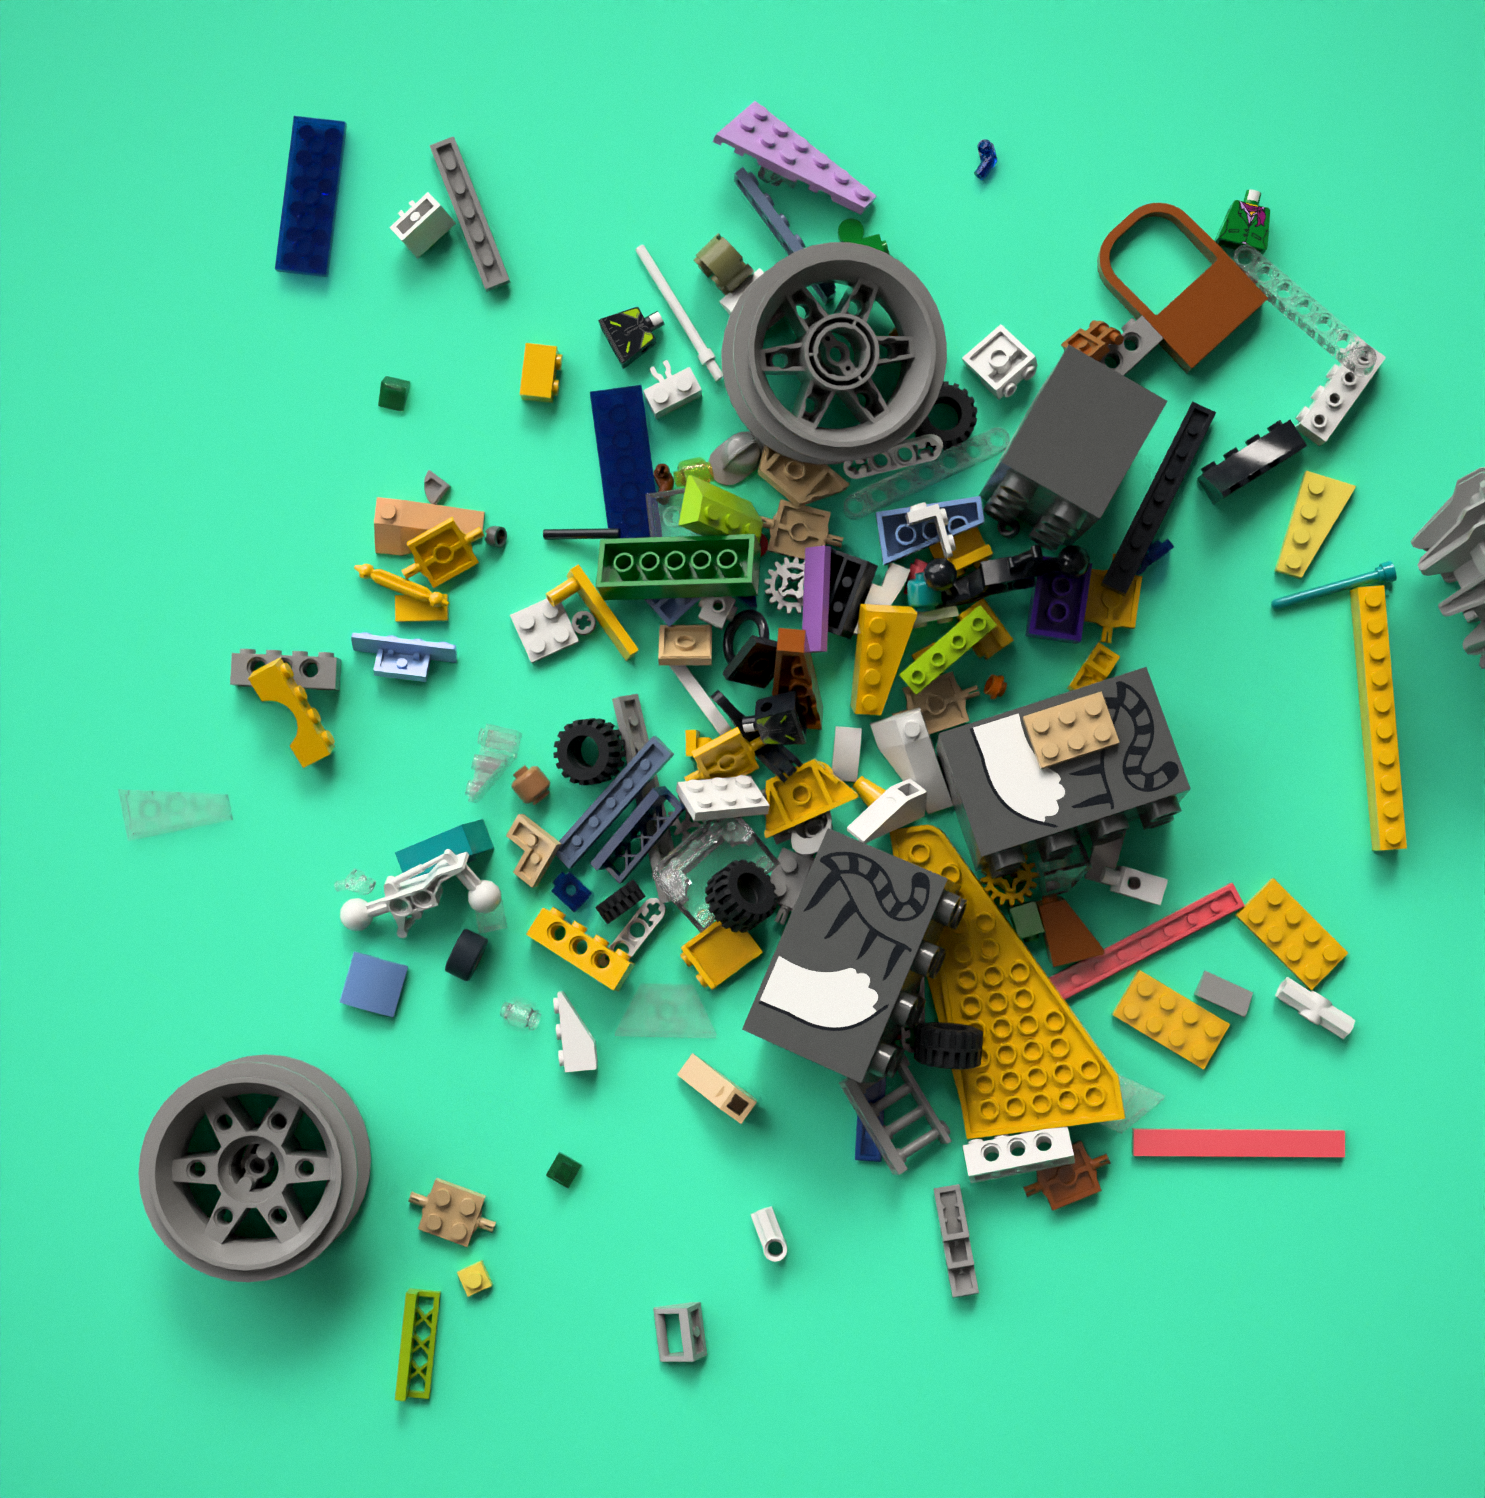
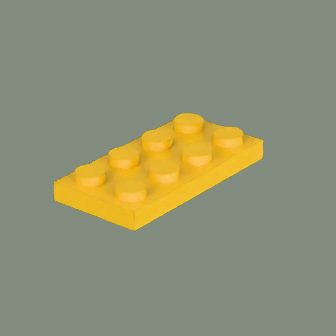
(1291, 934)
(1170, 1019)

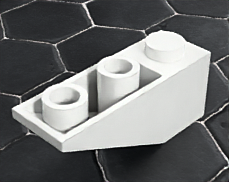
(892, 810)
(578, 1044)

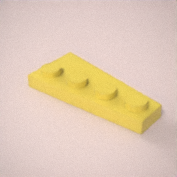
(1313, 515)

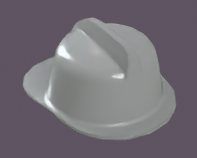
(736, 458)
(809, 834)

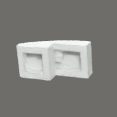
(846, 753)

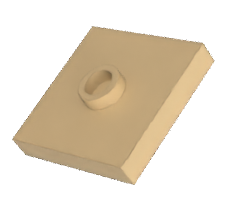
(685, 645)

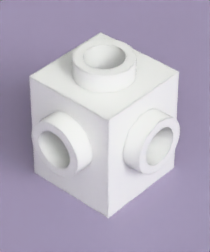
(717, 617)

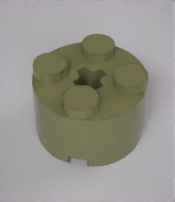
(724, 263)

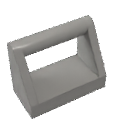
(691, 1332)

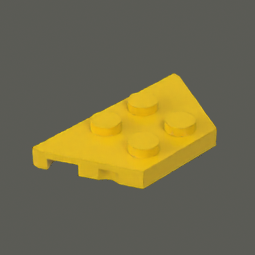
(803, 796)

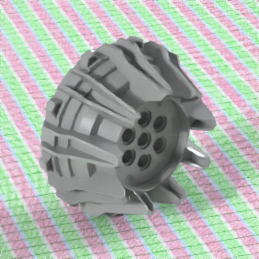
(1457, 551)

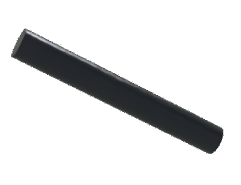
(596, 533)

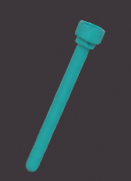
(1384, 573)

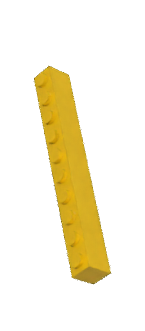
(1378, 718)

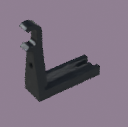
(774, 757)

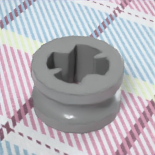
(579, 616)

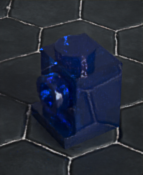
(573, 901)

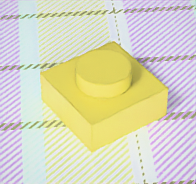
(474, 1278)

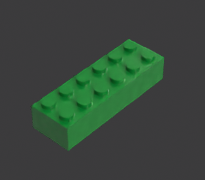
(678, 567)

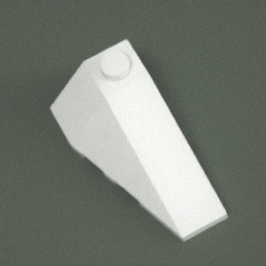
(910, 752)

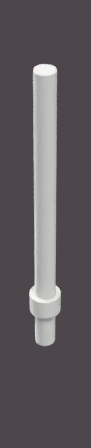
(705, 355)

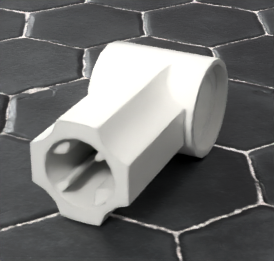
(769, 1231)

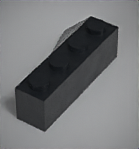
(1252, 461)

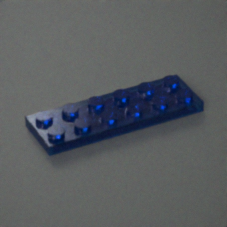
(310, 196)
(624, 458)

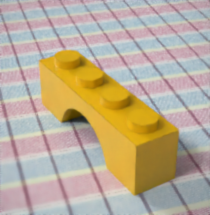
(277, 684)

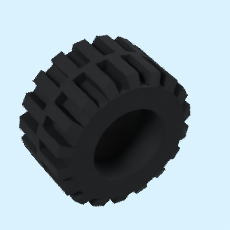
(966, 417)
(570, 754)
(741, 896)
(948, 1045)

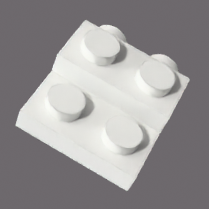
(1001, 362)

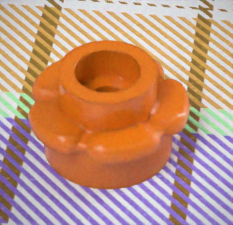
(995, 686)

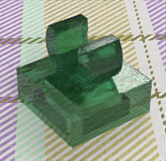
(563, 1169)

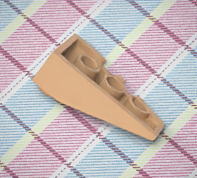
(402, 520)

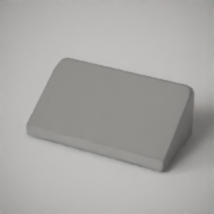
(1224, 993)

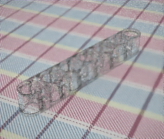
(1307, 322)
(939, 471)

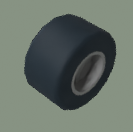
(466, 955)

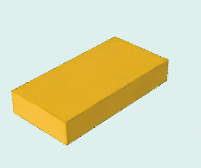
(412, 610)

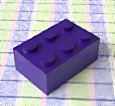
(1058, 607)

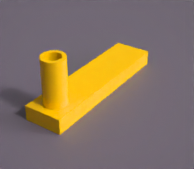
(580, 583)

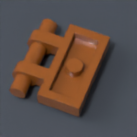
(1094, 340)

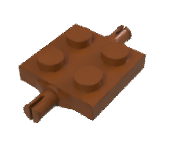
(1071, 1181)

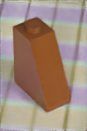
(1065, 933)

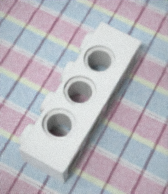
(1007, 1164)

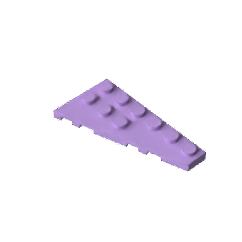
(792, 156)

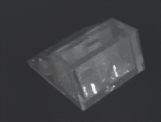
(496, 754)

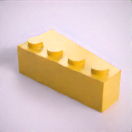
(879, 650)

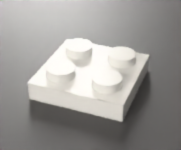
(544, 629)

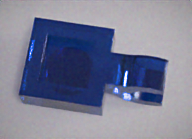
(1155, 551)

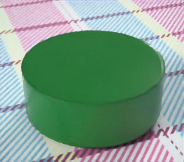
(850, 230)

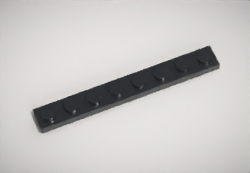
(1158, 498)

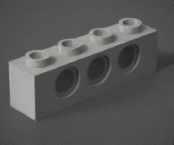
(1145, 340)
(326, 679)

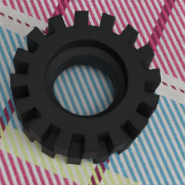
(620, 901)

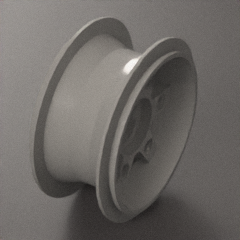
(918, 347)
(168, 1168)

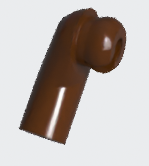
(663, 478)

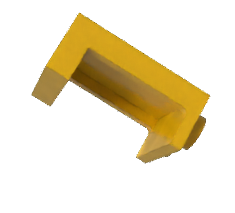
(719, 953)

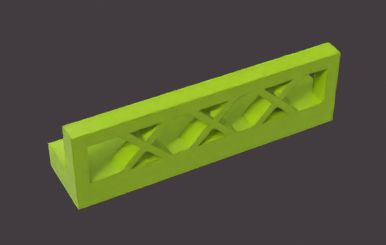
(408, 1339)

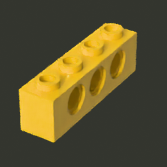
(544, 930)

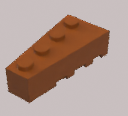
(796, 672)

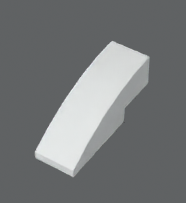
(890, 588)

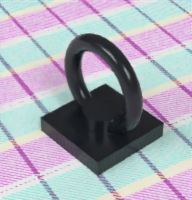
(756, 659)

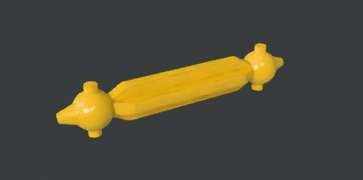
(401, 585)

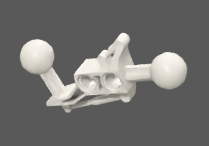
(421, 893)

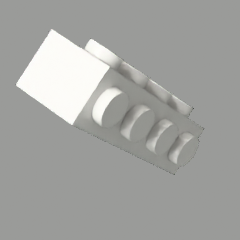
(1333, 400)

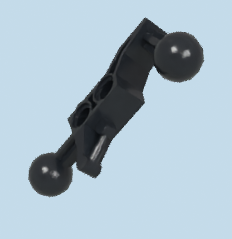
(1002, 574)

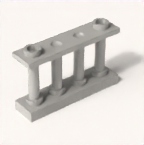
(884, 1134)

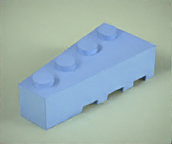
(901, 540)

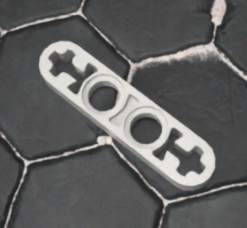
(894, 460)
(701, 698)
(626, 937)

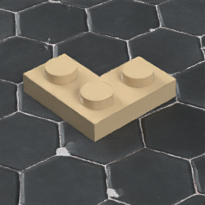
(538, 847)

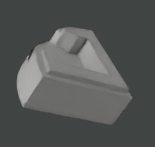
(434, 487)

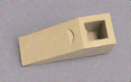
(717, 1088)

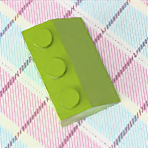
(716, 511)

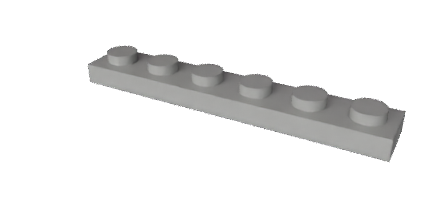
(470, 214)

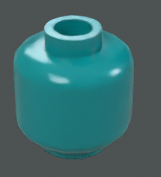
(921, 595)

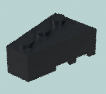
(848, 589)

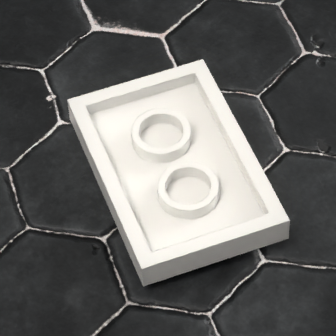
(722, 798)

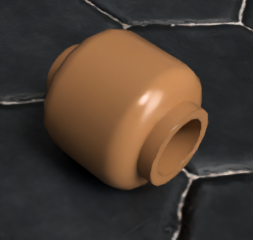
(530, 784)

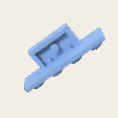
(403, 657)

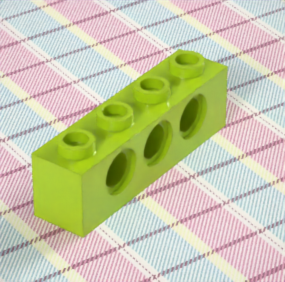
(948, 649)

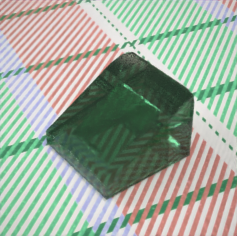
(393, 393)

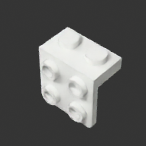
(921, 513)

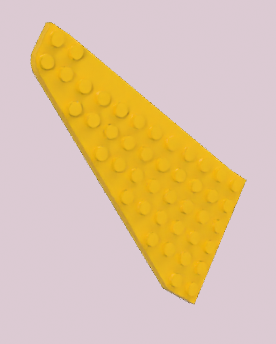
(1036, 1053)

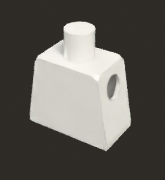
(1141, 885)

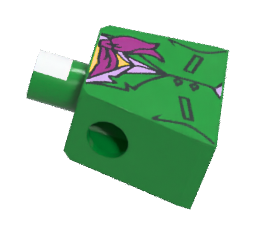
(1245, 224)

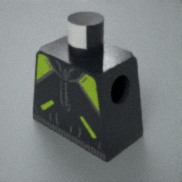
(630, 333)
(778, 720)

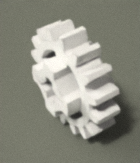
(785, 575)

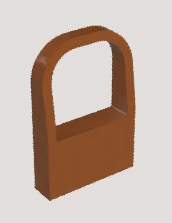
(1205, 309)

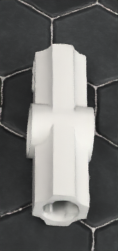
(1315, 1008)

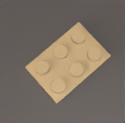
(1071, 730)

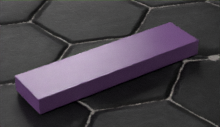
(816, 596)

